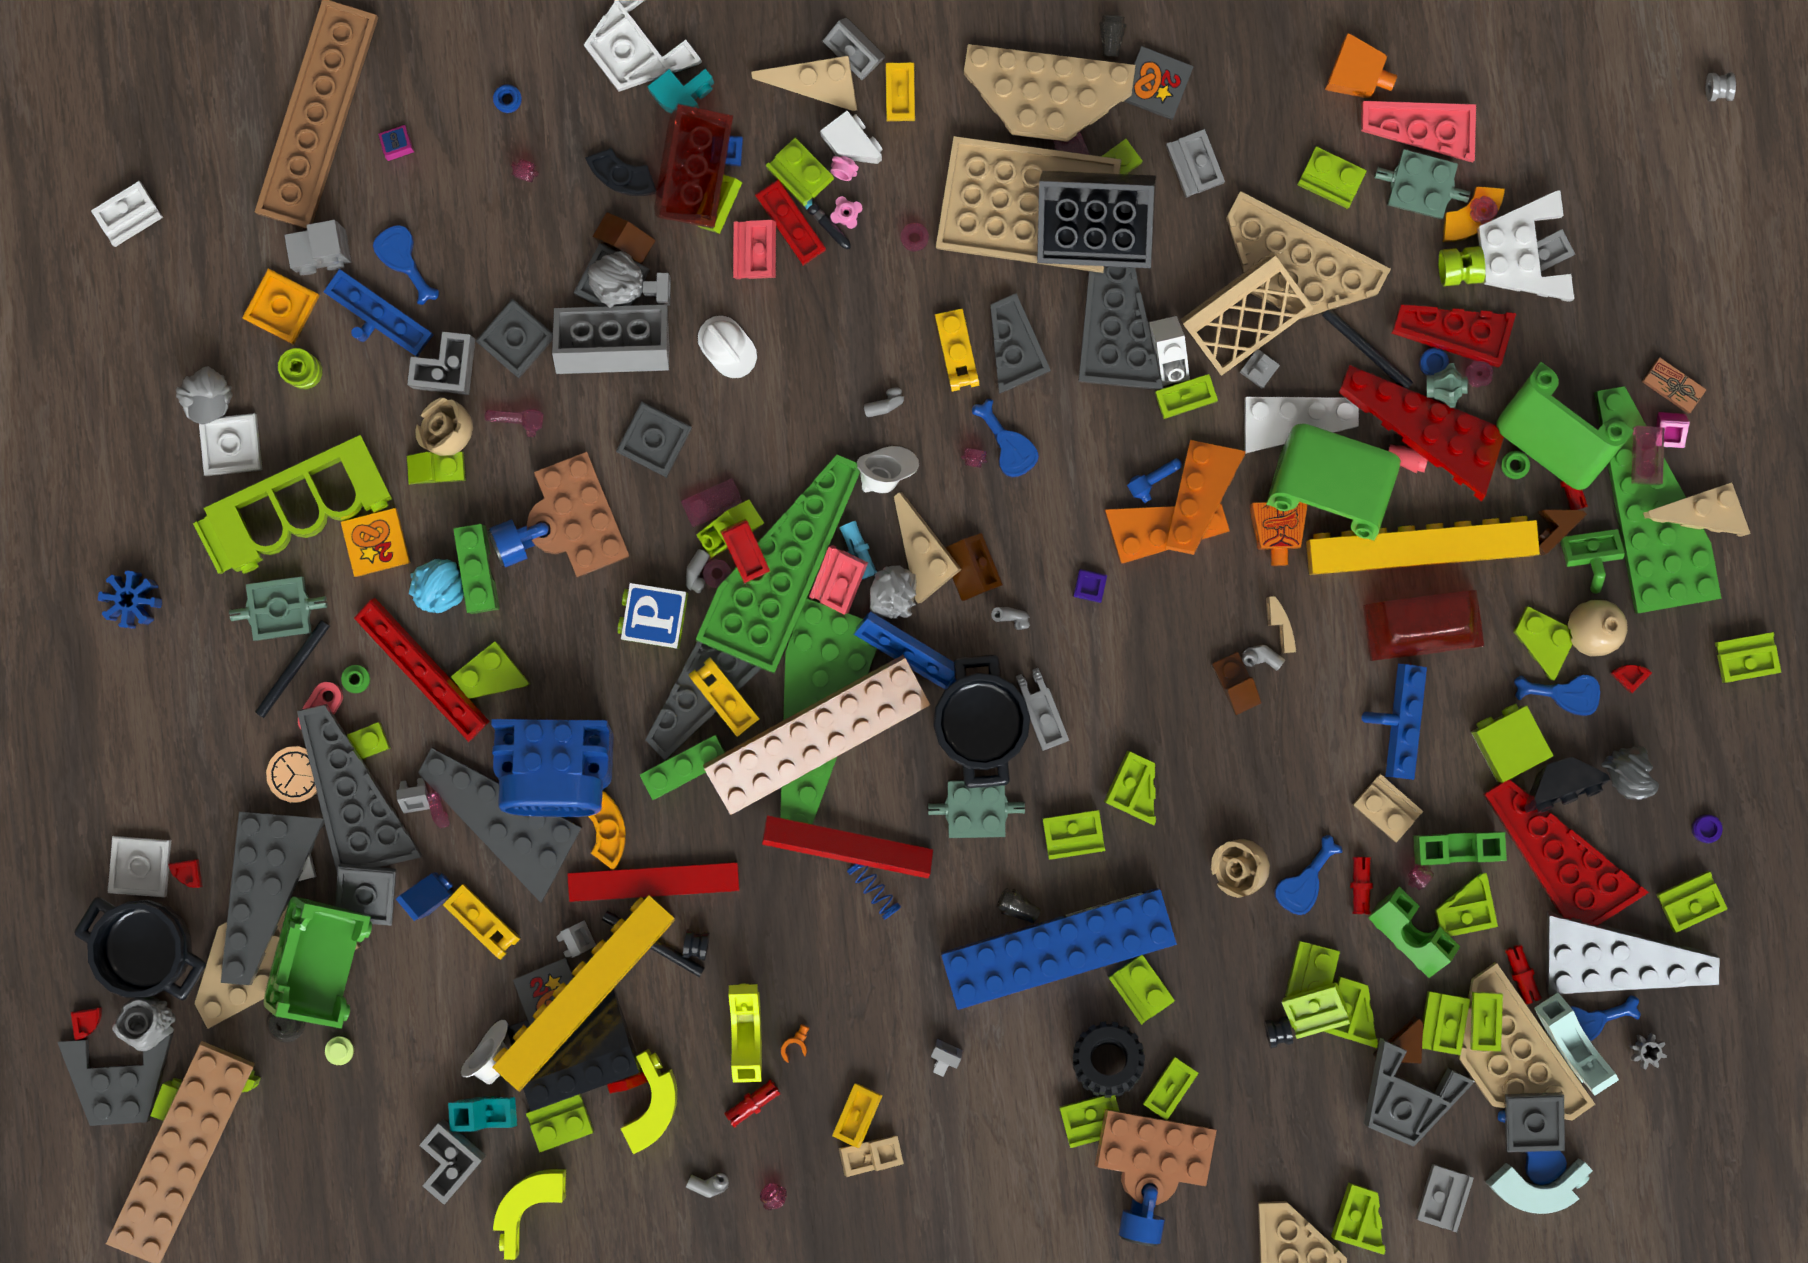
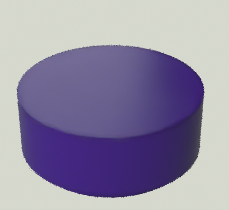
(1707, 828)

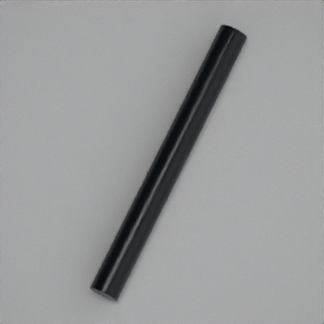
(1367, 348)
(292, 668)
(663, 950)

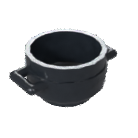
(981, 721)
(139, 948)

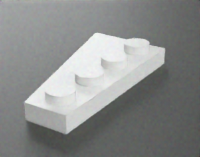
(1272, 418)

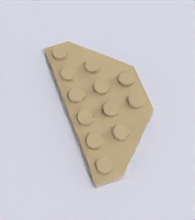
(1046, 92)
(1319, 265)
(221, 1000)
(1526, 1057)
(1290, 1238)

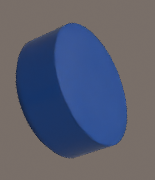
(1433, 361)

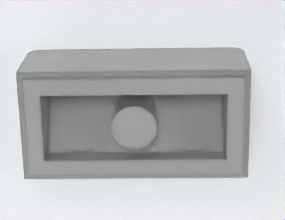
(849, 41)

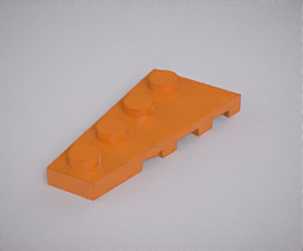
(1203, 484)
(1146, 530)

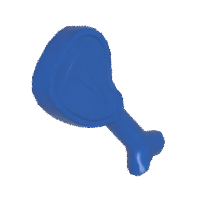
(395, 250)
(1016, 451)
(1577, 696)
(1300, 892)
(1594, 1021)
(1542, 1166)

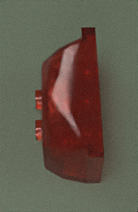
(693, 166)
(1423, 625)

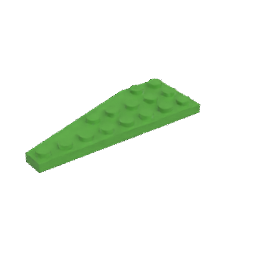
(1663, 560)
(759, 615)
(818, 662)

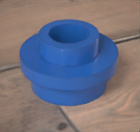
(505, 90)

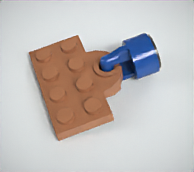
(568, 520)
(1152, 1161)

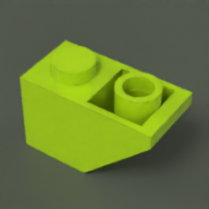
(711, 536)

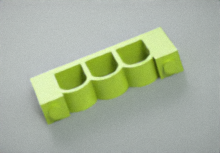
(234, 534)

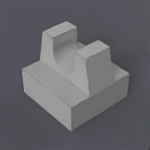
(659, 288)
(1259, 368)
(413, 798)
(577, 939)
(946, 1056)

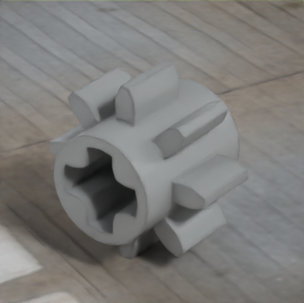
(1655, 1053)

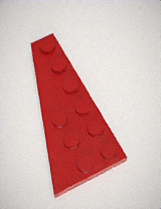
(1439, 433)
(1567, 866)

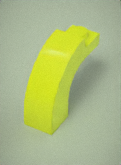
(746, 1033)
(652, 1124)
(533, 1189)

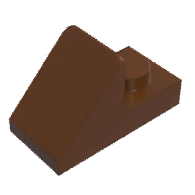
(1561, 522)
(1236, 683)

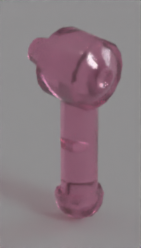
(530, 419)

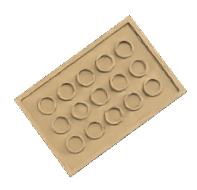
(995, 197)

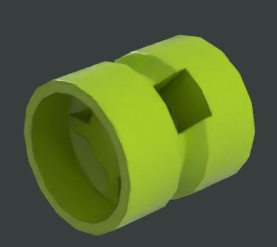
(1452, 262)
(300, 368)

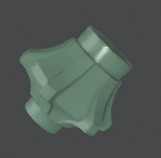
(1447, 385)

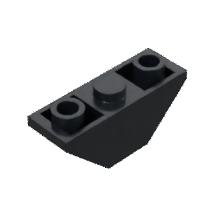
(1564, 783)

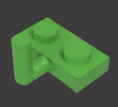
(1593, 550)

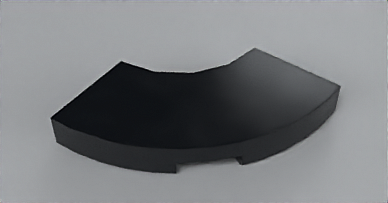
(621, 176)

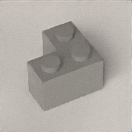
(318, 247)
(450, 372)
(457, 1160)

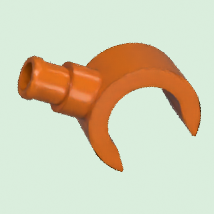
(799, 1038)

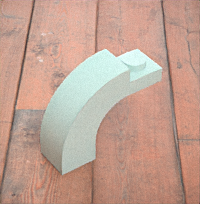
(1574, 1045)
(1540, 1198)

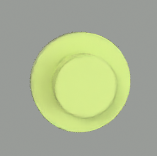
(339, 1050)

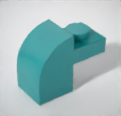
(670, 92)
(482, 1113)

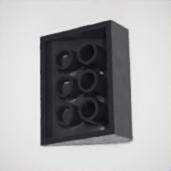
(1096, 219)
(590, 1058)

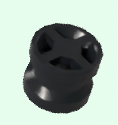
(696, 944)
(1278, 1032)

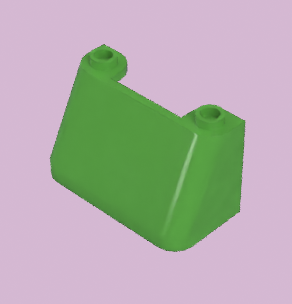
(1556, 434)
(1335, 477)
(314, 962)

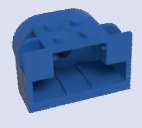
(552, 766)

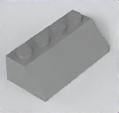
(611, 339)

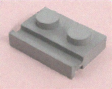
(1195, 163)
(1444, 1198)

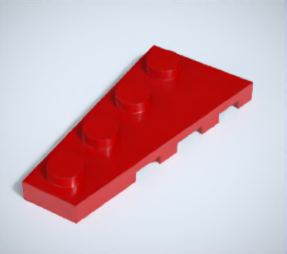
(1465, 333)

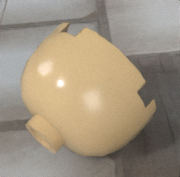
(444, 427)
(1597, 627)
(1240, 867)

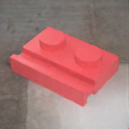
(754, 249)
(838, 579)

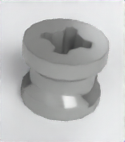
(1720, 86)

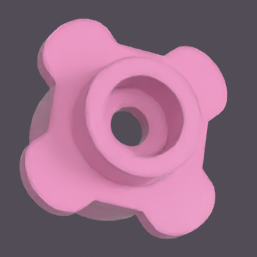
(843, 168)
(849, 220)

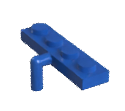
(377, 314)
(898, 643)
(1404, 721)

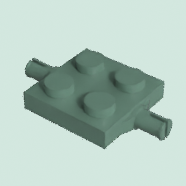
(1422, 184)
(278, 608)
(975, 810)

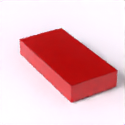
(745, 551)

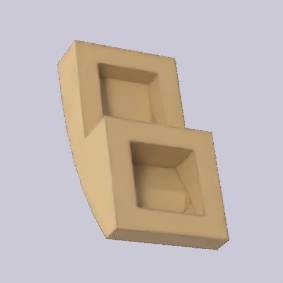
(1277, 616)
(872, 1155)

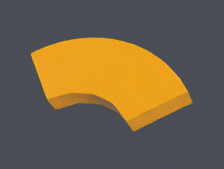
(1460, 225)
(609, 833)

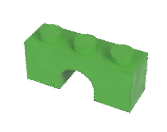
(475, 571)
(681, 767)
(1460, 847)
(1426, 950)

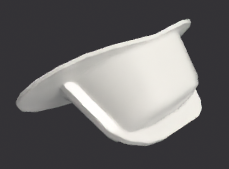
(727, 346)
(885, 468)
(481, 1060)

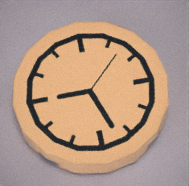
(291, 775)

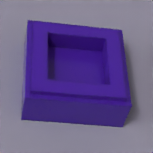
(1090, 586)

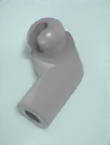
(885, 406)
(693, 571)
(1010, 614)
(1262, 654)
(709, 1187)

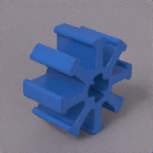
(139, 600)

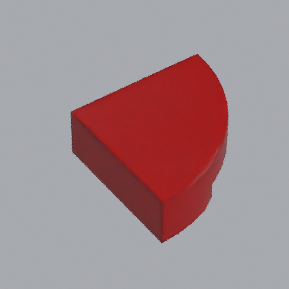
(1631, 676)
(187, 873)
(85, 1022)
(627, 1083)

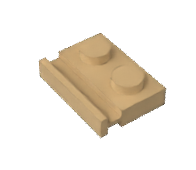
(1387, 808)

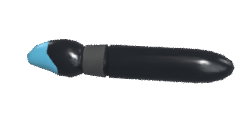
(813, 209)

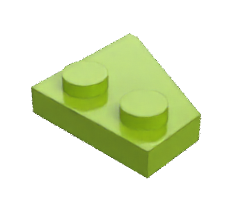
(1545, 640)
(489, 674)
(1134, 788)
(1468, 909)
(1357, 1001)
(1359, 1219)

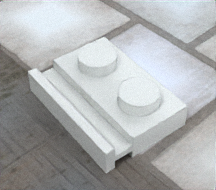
(127, 213)

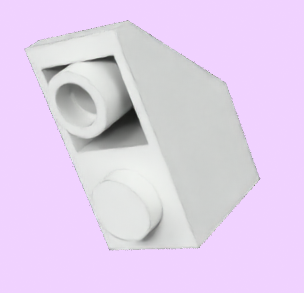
(847, 139)
(1170, 350)

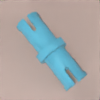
(857, 546)

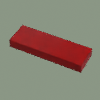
(790, 222)

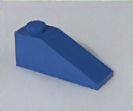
(426, 896)

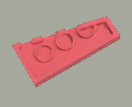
(1430, 126)

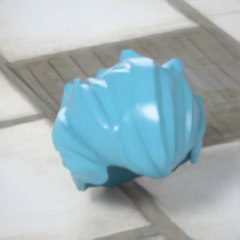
(436, 586)

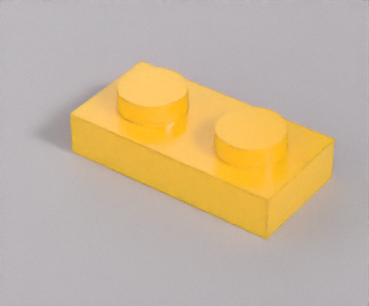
(900, 92)
(857, 1115)

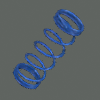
(892, 909)

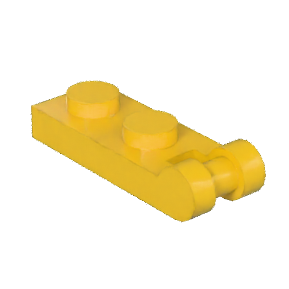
(956, 348)
(724, 698)
(480, 921)

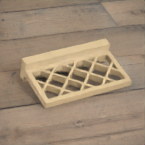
(1233, 293)

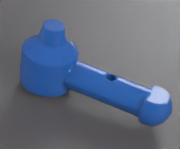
(1141, 485)

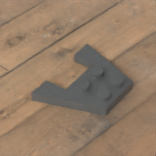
(115, 1092)
(1405, 1108)

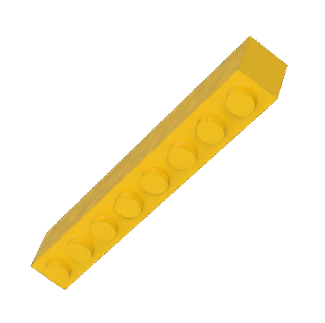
(1423, 547)
(583, 993)

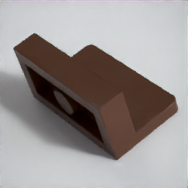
(977, 567)

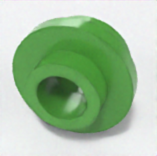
(1523, 461)
(364, 679)

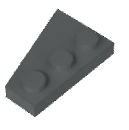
(1015, 345)

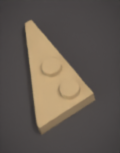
(823, 80)
(1712, 510)
(923, 550)

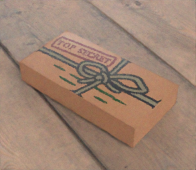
(1674, 385)

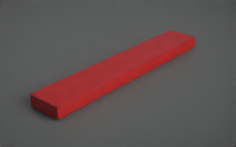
(421, 669)
(847, 846)
(653, 882)

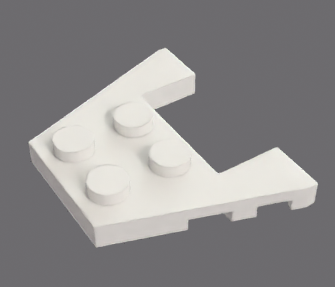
(628, 54)
(1513, 251)

